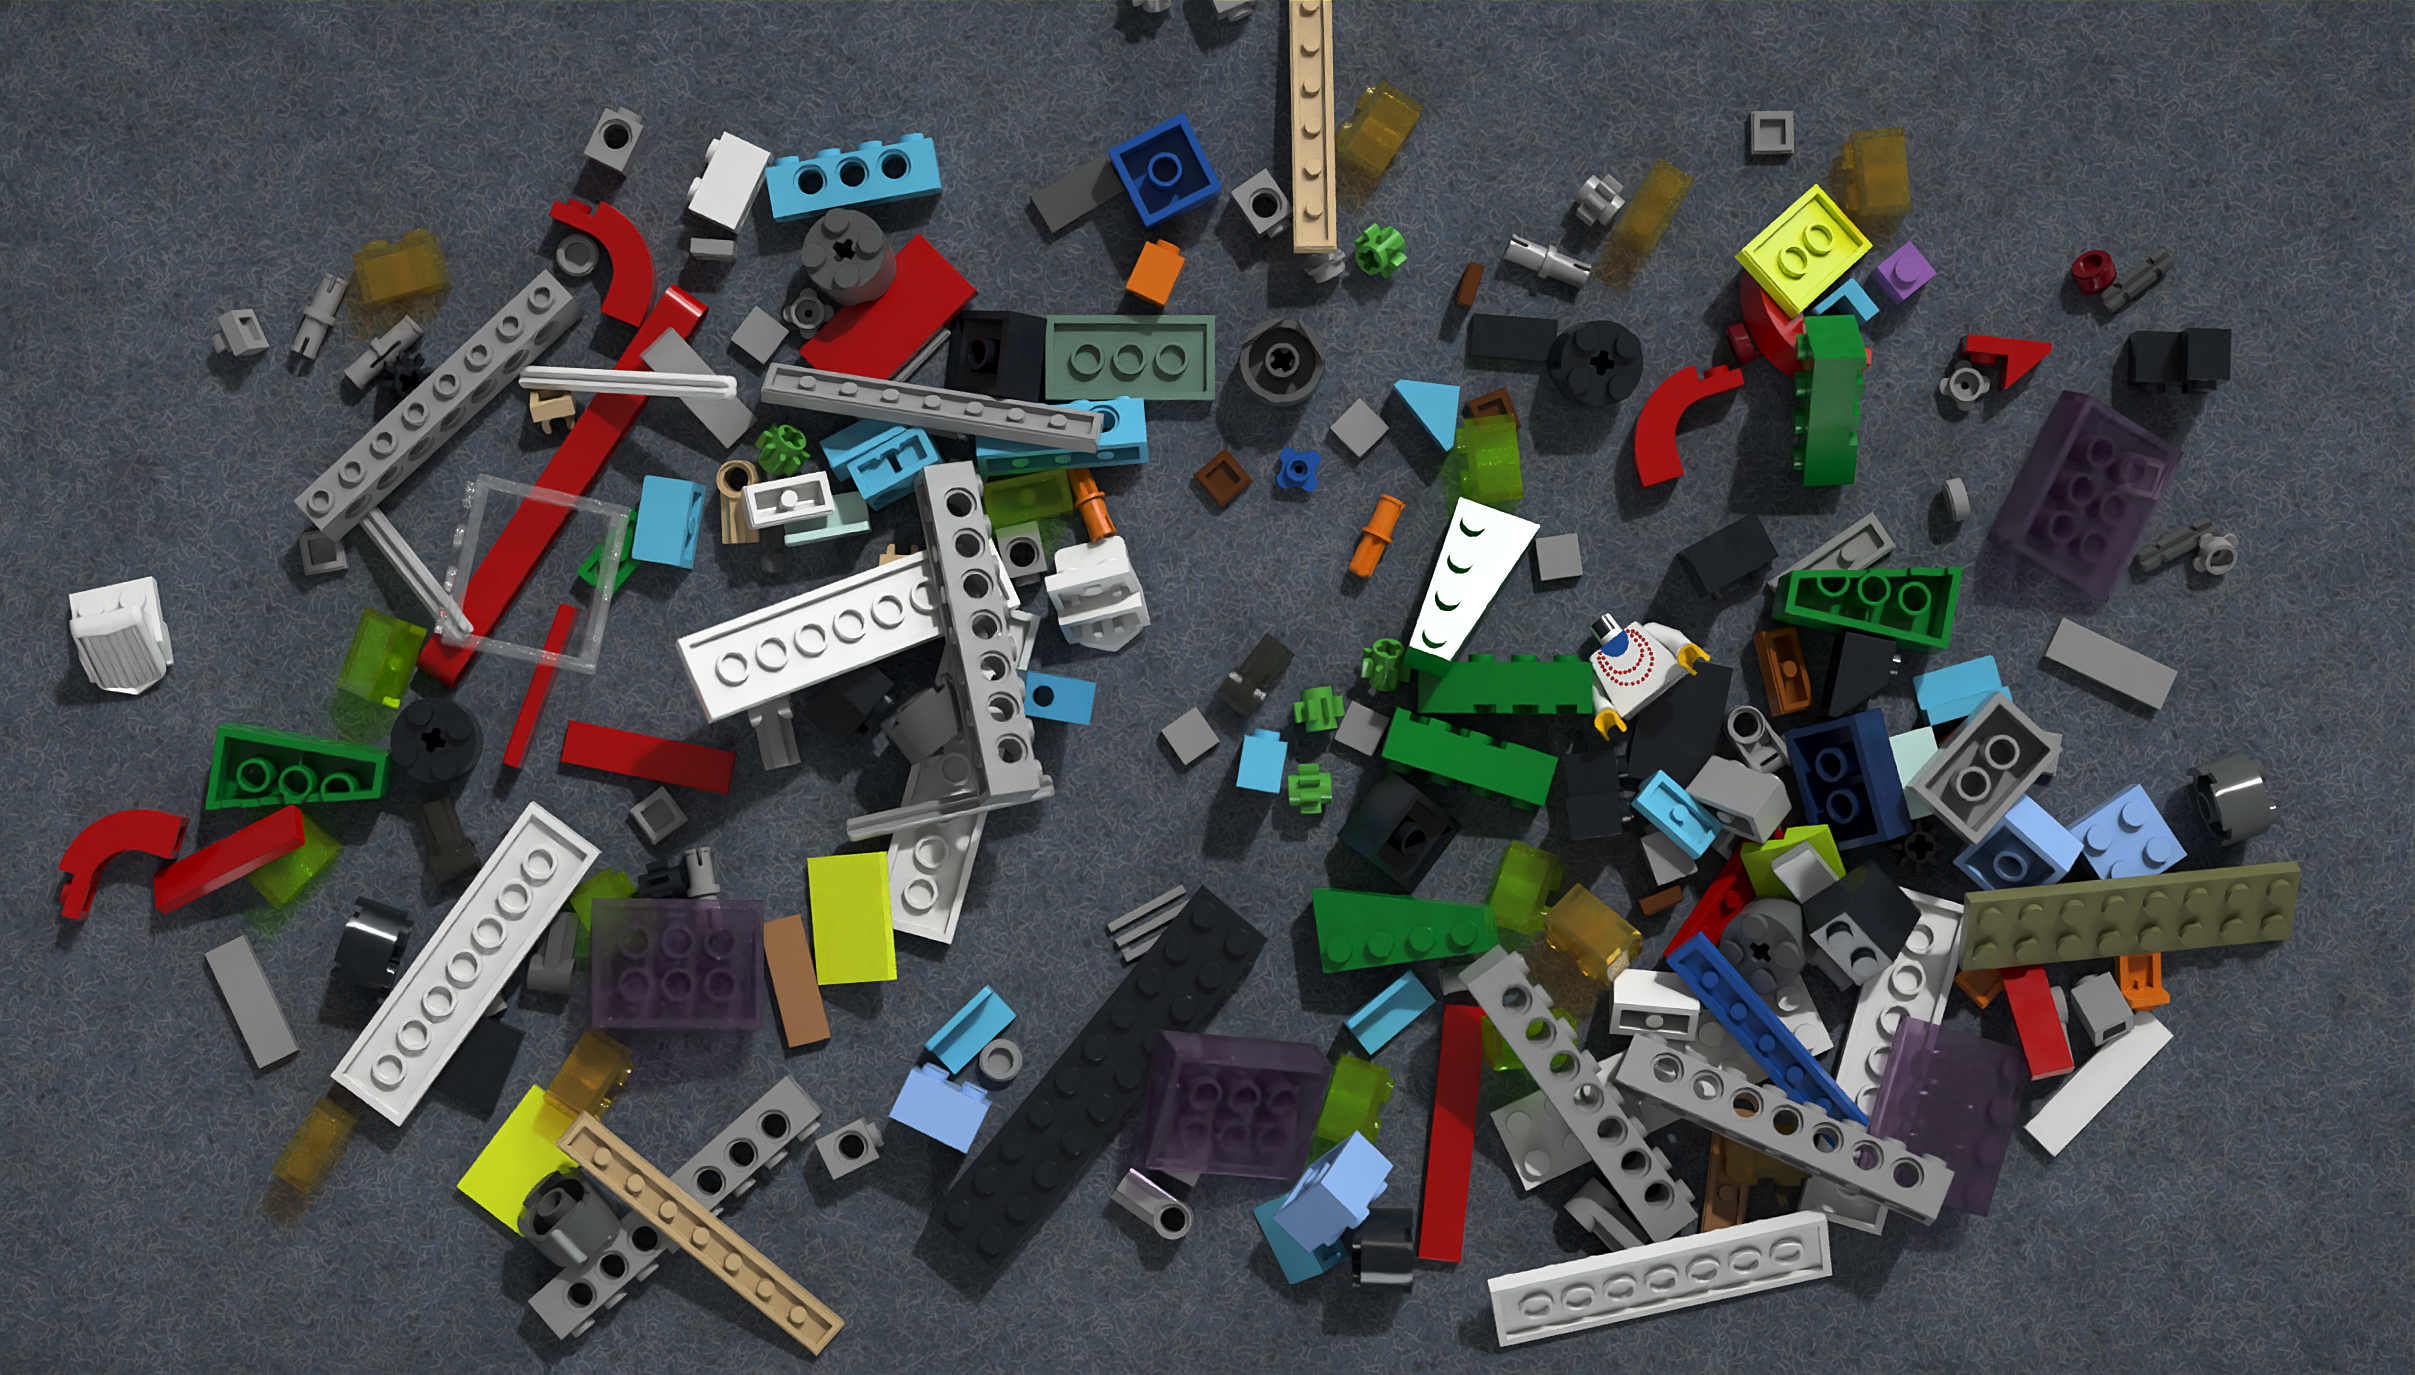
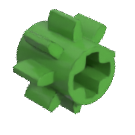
(1380, 250)
(782, 450)
(1384, 665)
(1318, 709)
(1309, 789)

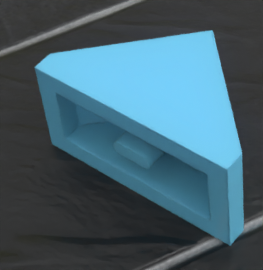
(1433, 407)

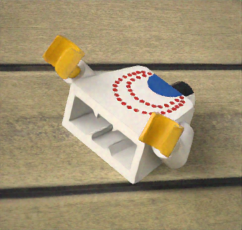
(1635, 668)

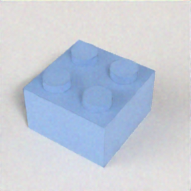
(2125, 837)
(2020, 850)
(942, 1107)
(1334, 1193)

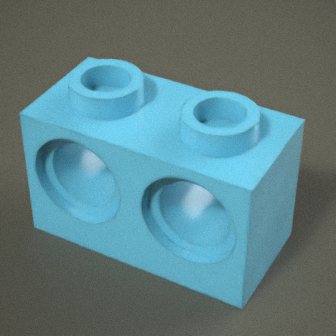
(889, 469)
(1262, 761)

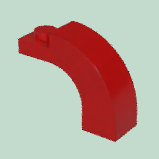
(634, 269)
(1772, 327)
(1653, 435)
(110, 836)

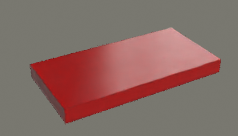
(887, 333)

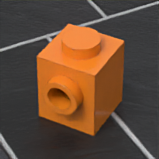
(1156, 273)

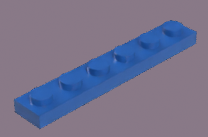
(1760, 1030)

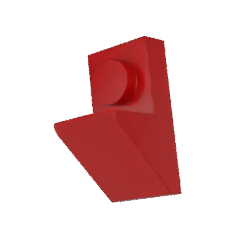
(2015, 354)

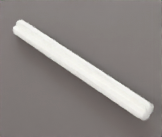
(628, 382)

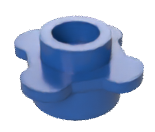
(1307, 461)

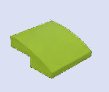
(1758, 857)

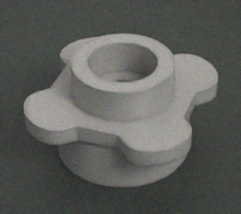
(1325, 265)
(796, 313)
(1976, 385)
(2217, 562)

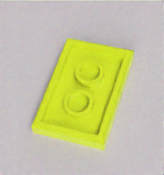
(1803, 251)
(852, 918)
(518, 1159)

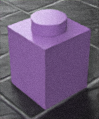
(1903, 273)

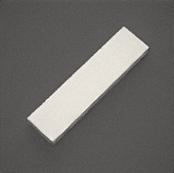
(2096, 1083)

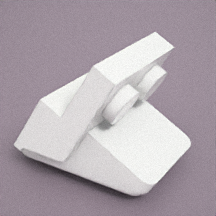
(1097, 594)
(121, 635)

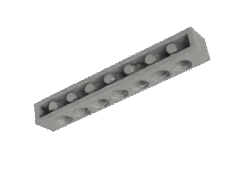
(439, 406)
(994, 779)
(1487, 982)
(787, 1099)
(1798, 1150)

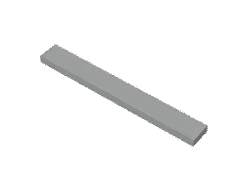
(933, 407)

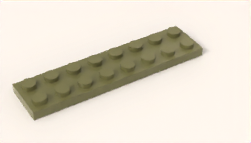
(2128, 916)

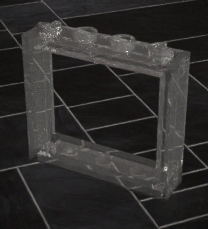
(458, 576)

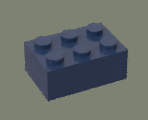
(1850, 779)

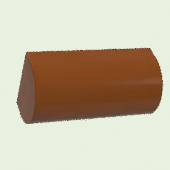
(1783, 670)

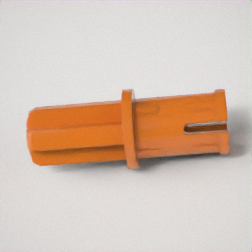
(1090, 504)
(1376, 536)

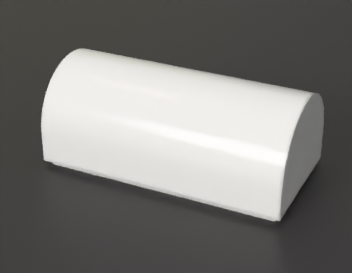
(787, 500)

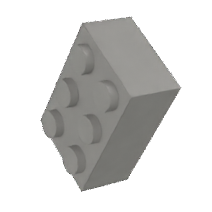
(1983, 768)

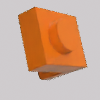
(2140, 980)

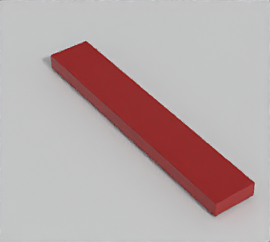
(1452, 1134)

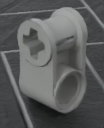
(1758, 744)

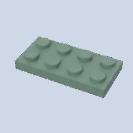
(1130, 357)

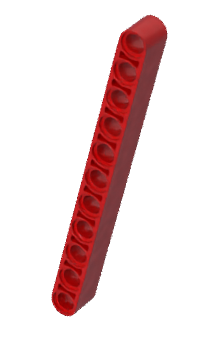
(569, 471)

